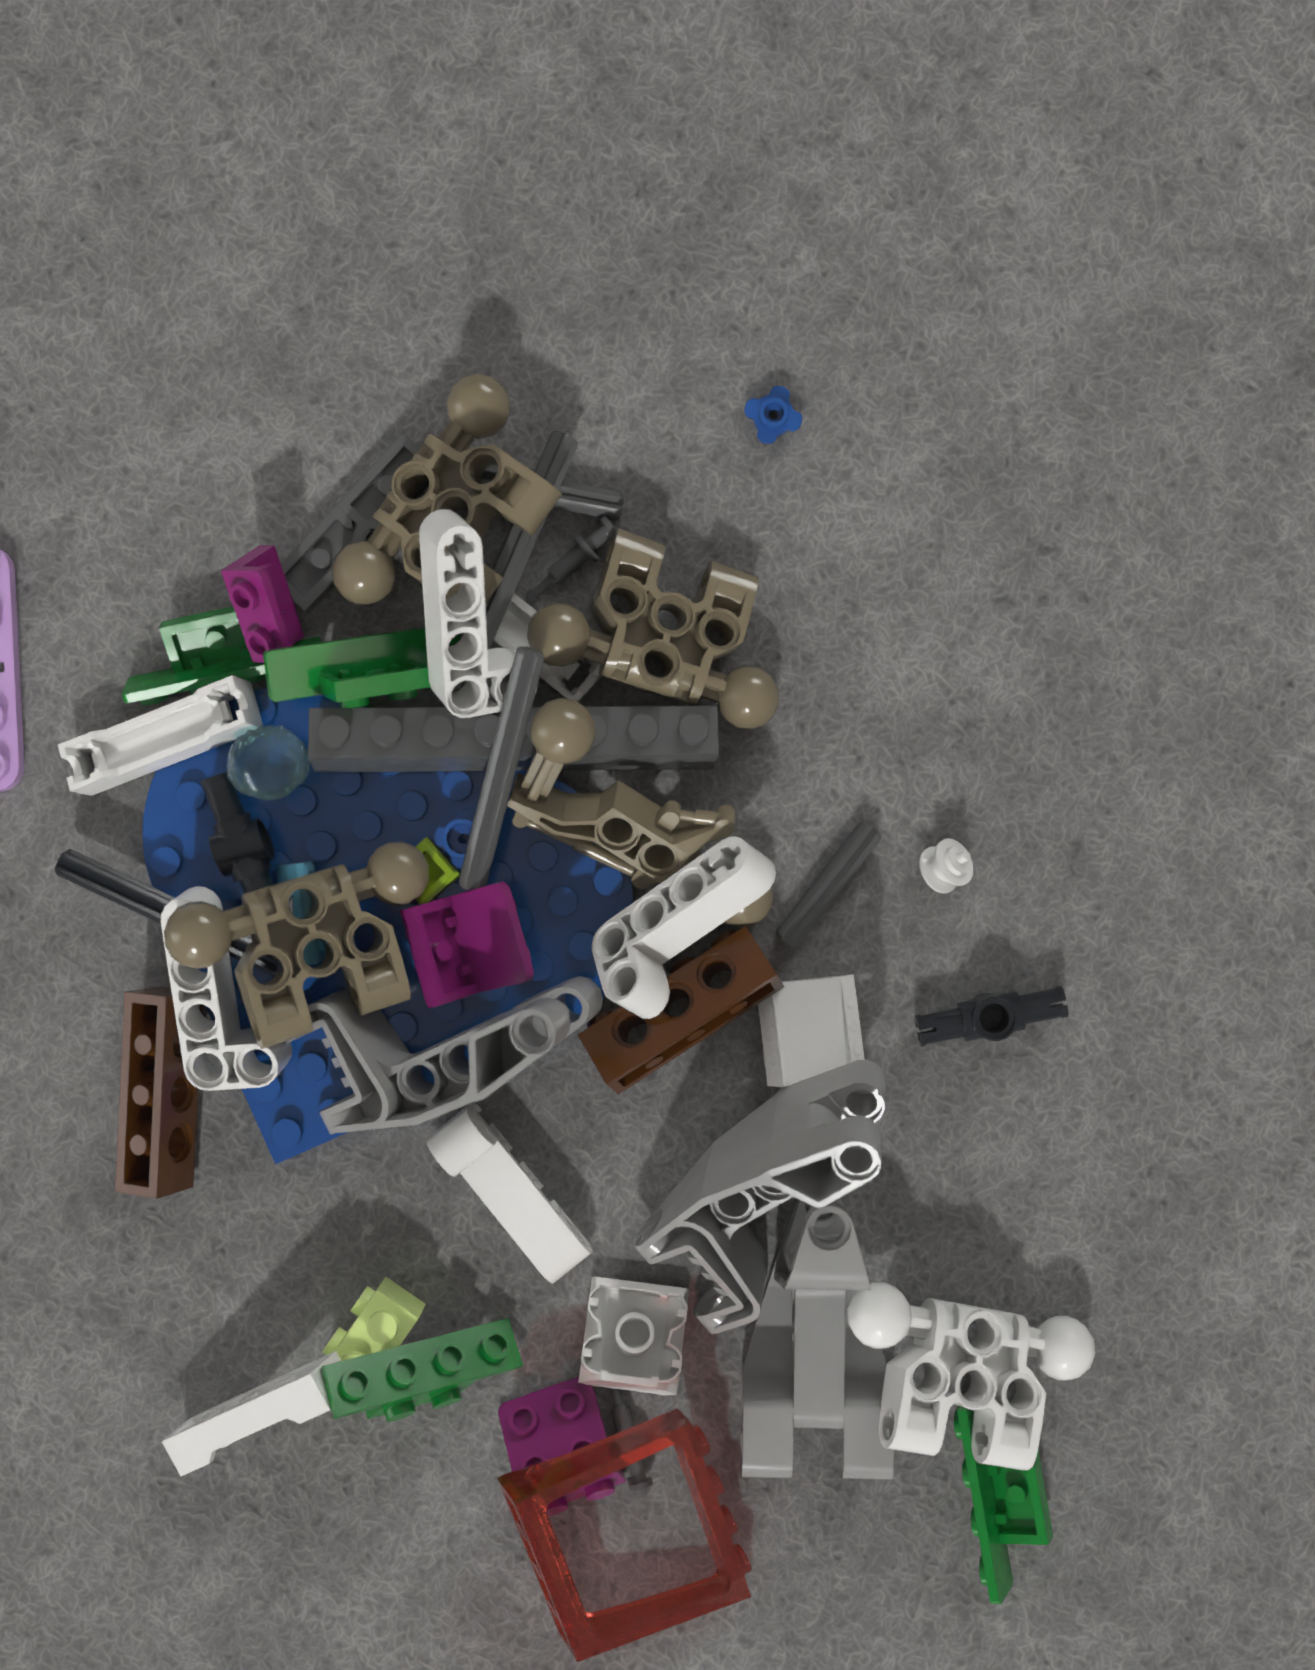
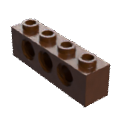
(708, 1010)
(154, 1100)

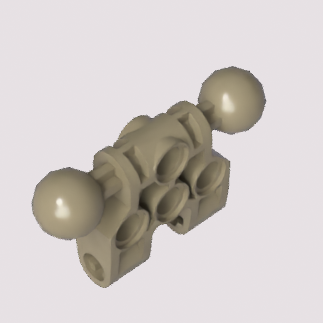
(477, 410)
(723, 600)
(277, 1010)

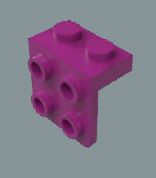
(467, 944)
(554, 1424)

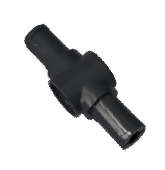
(238, 842)
(1016, 1013)

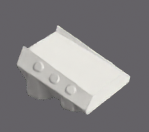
(810, 1028)
(634, 1336)

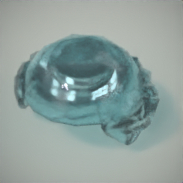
(267, 763)

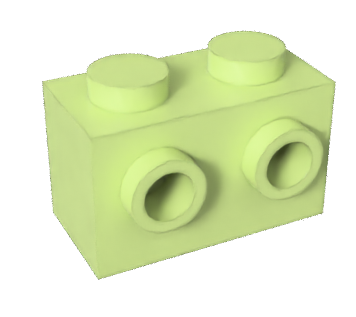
(380, 1324)

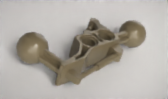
(564, 734)

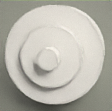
(946, 866)

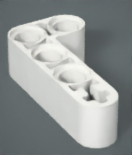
(457, 614)
(671, 918)
(219, 1037)
(509, 1192)

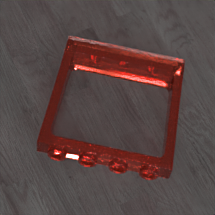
(592, 1633)

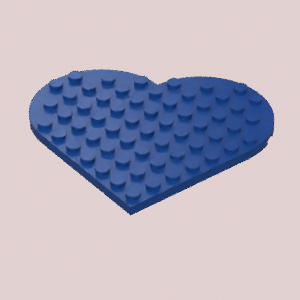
(343, 821)

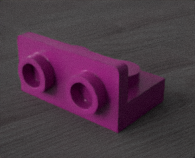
(262, 601)

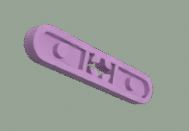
(10, 687)

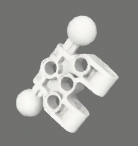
(917, 1417)

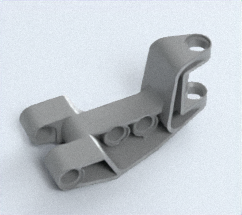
(390, 1080)
(780, 1151)
(805, 1359)

